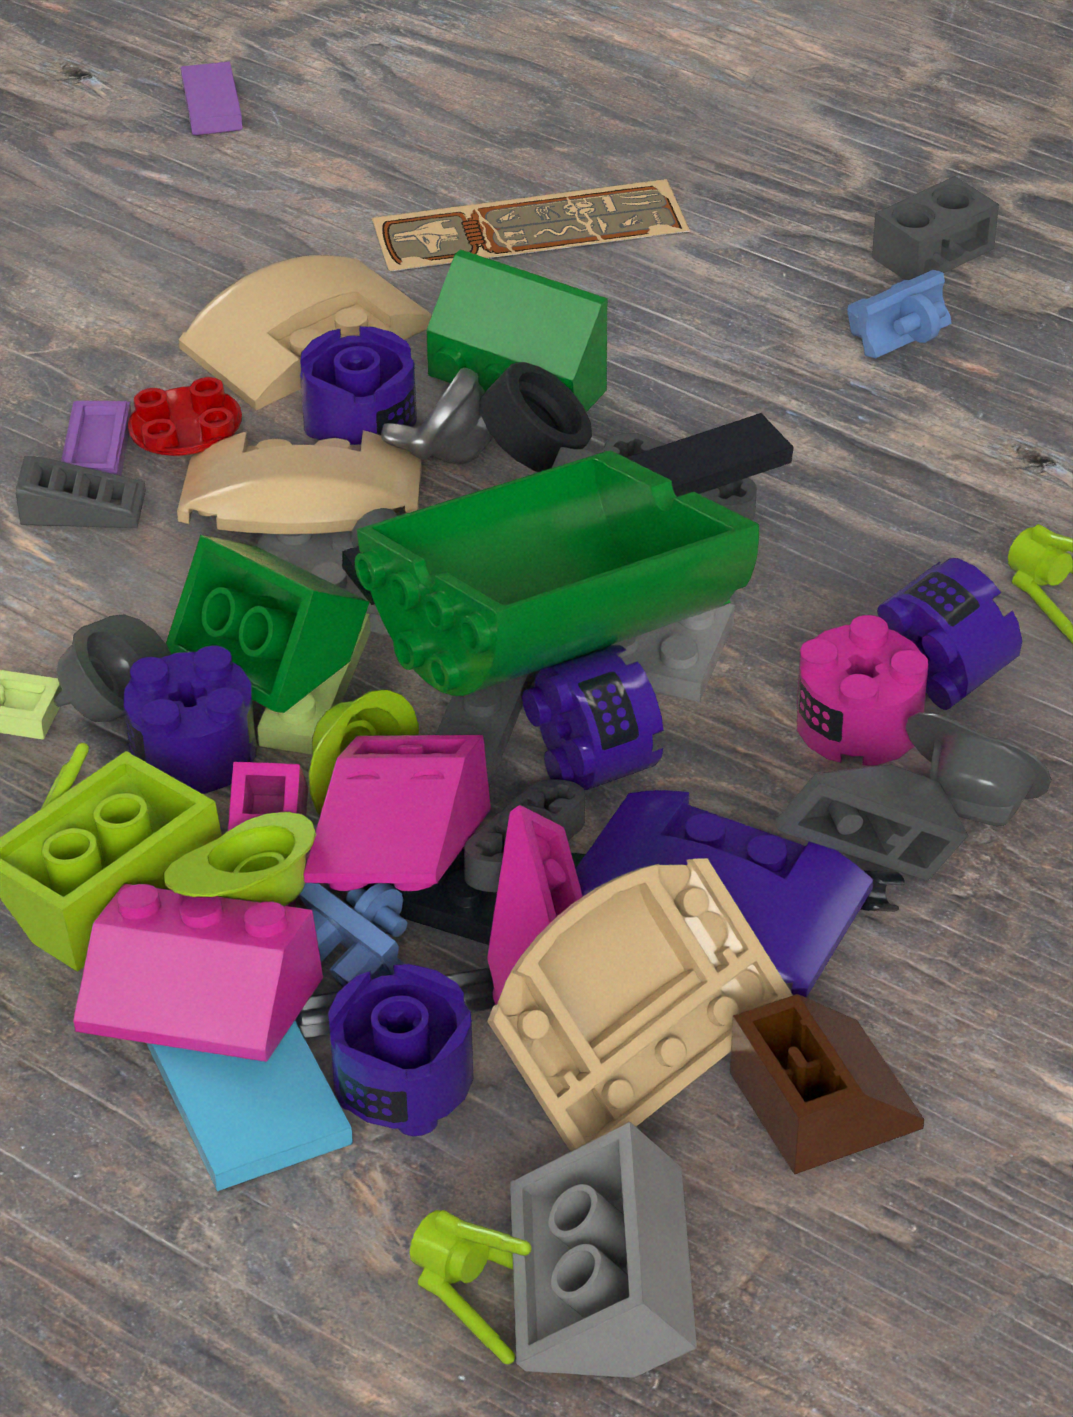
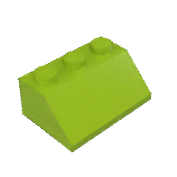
(89, 842)

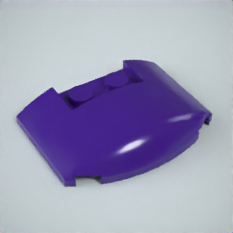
(788, 892)

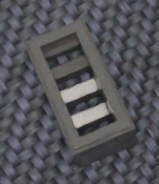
(76, 496)

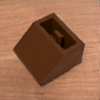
(817, 1082)

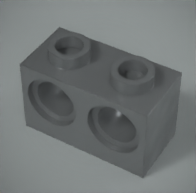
(935, 229)

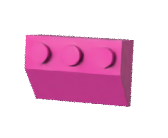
(197, 972)

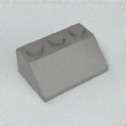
(605, 1262)

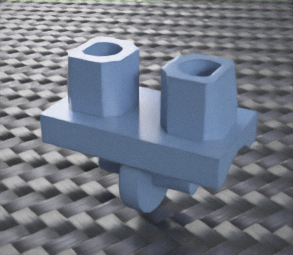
(901, 314)
(358, 929)

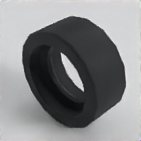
(534, 416)

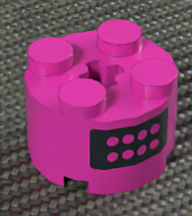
(860, 691)

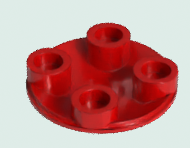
(184, 418)

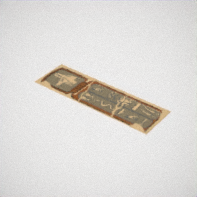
(529, 224)

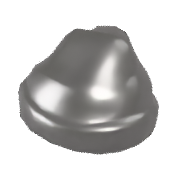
(452, 429)

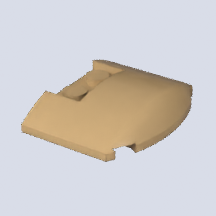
(265, 320)
(298, 486)
(631, 997)

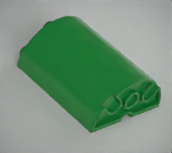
(548, 570)

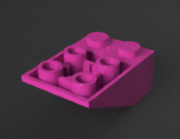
(399, 811)

